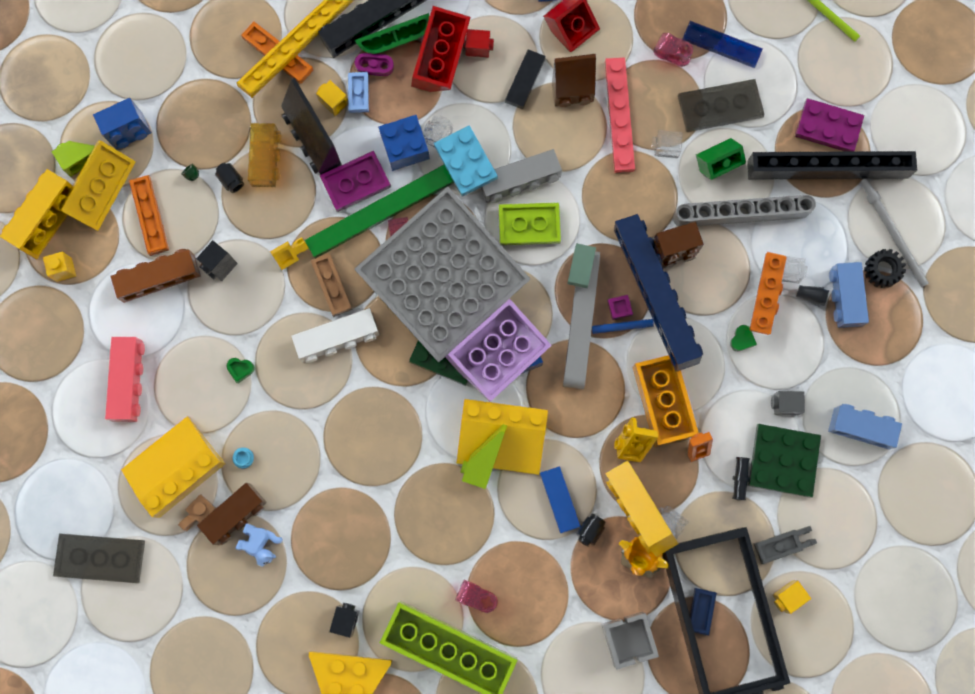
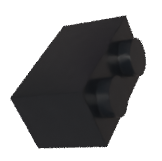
(216, 261)

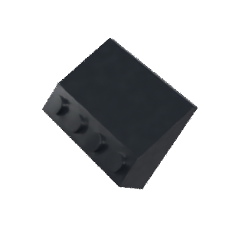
(309, 130)

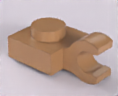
(197, 510)

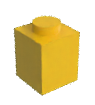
(332, 97)
(59, 266)
(791, 597)

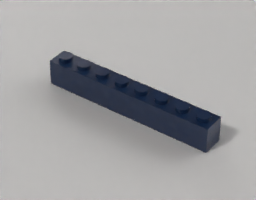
(657, 293)

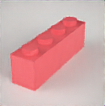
(124, 379)

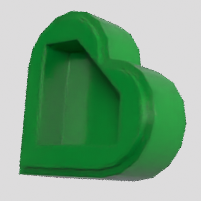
(743, 339)
(239, 369)

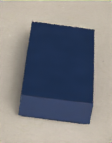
(702, 610)

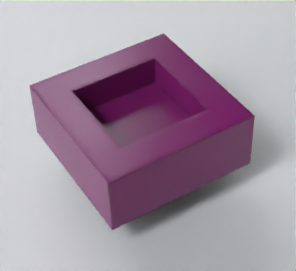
(620, 307)

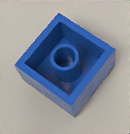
(122, 124)
(404, 142)

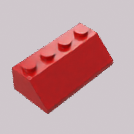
(440, 50)

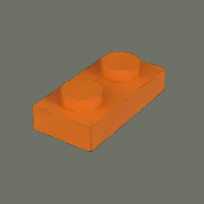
(700, 446)

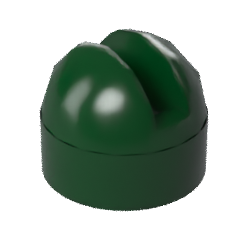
(190, 172)

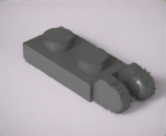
(783, 545)

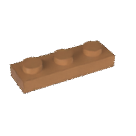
(331, 285)

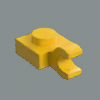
(286, 254)

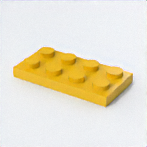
(97, 185)

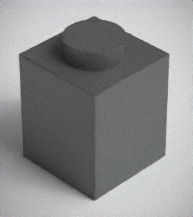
(788, 403)

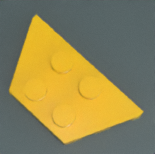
(347, 673)

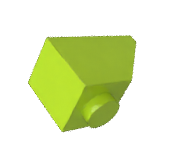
(72, 156)

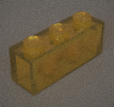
(264, 155)

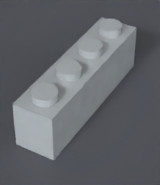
(523, 175)

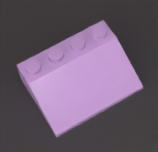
(498, 350)

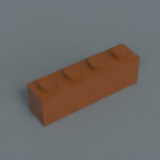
(155, 275)

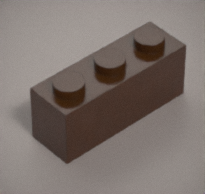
(232, 514)

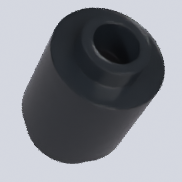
(229, 177)
(591, 530)

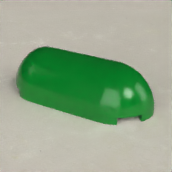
(394, 35)

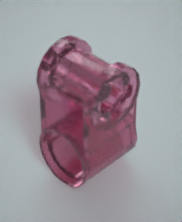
(671, 49)
(472, 596)

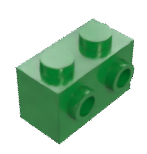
(721, 158)

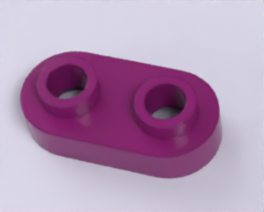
(374, 62)

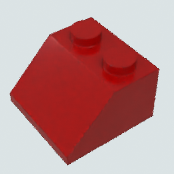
(572, 23)

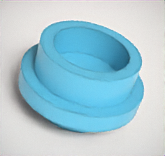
(243, 458)

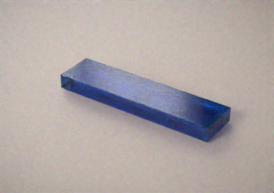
(722, 44)

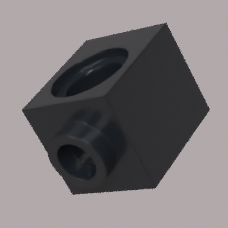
(344, 620)

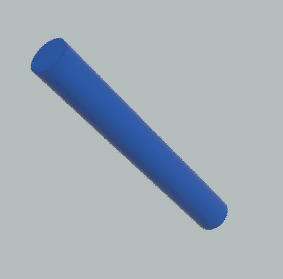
(622, 326)

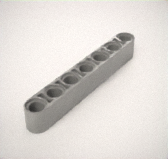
(752, 206)
(581, 331)

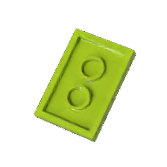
(529, 224)

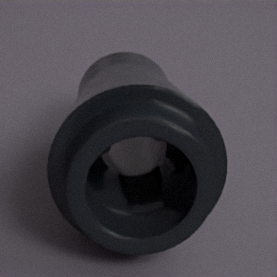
(813, 294)

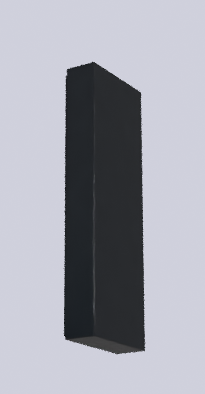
(525, 79)

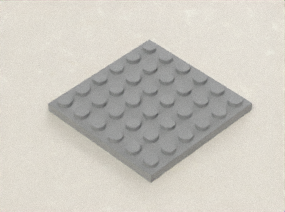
(442, 274)

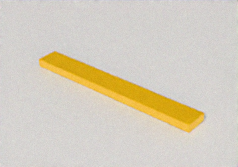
(291, 46)

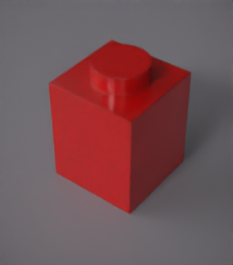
(478, 43)

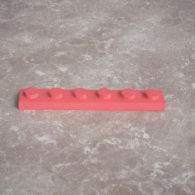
(619, 115)

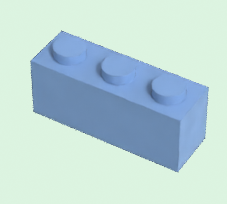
(849, 295)
(865, 426)

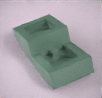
(581, 265)

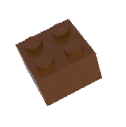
(678, 244)

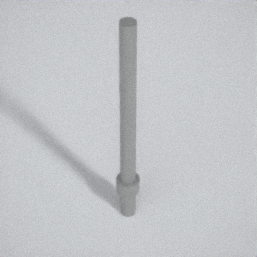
(874, 198)

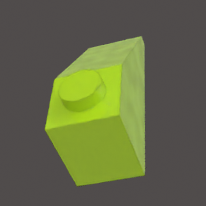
(481, 461)

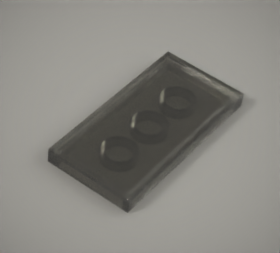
(720, 105)
(99, 558)

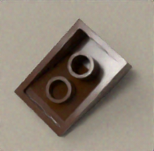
(574, 80)

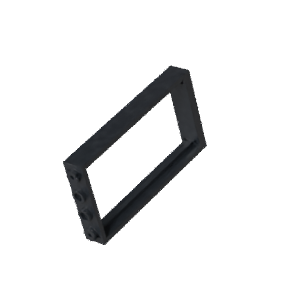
(781, 676)

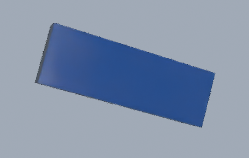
(560, 499)

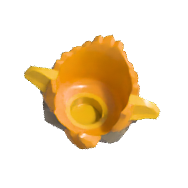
(639, 560)

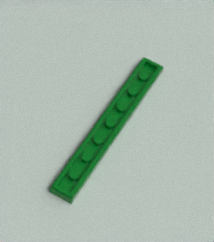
(379, 211)

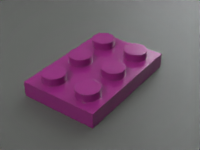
(829, 125)
(355, 181)

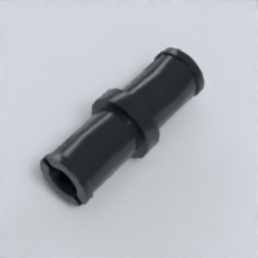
(741, 478)

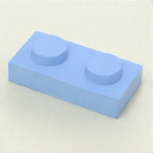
(358, 92)

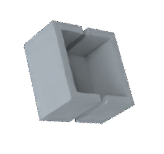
(630, 640)

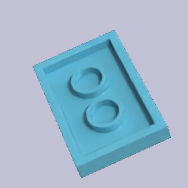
(465, 161)

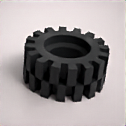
(895, 263)

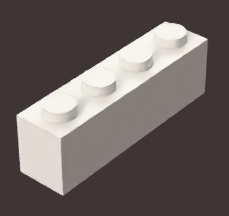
(335, 335)

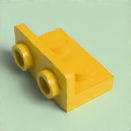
(634, 442)

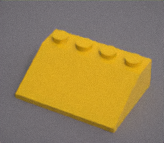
(522, 441)
(172, 468)

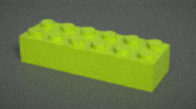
(448, 650)

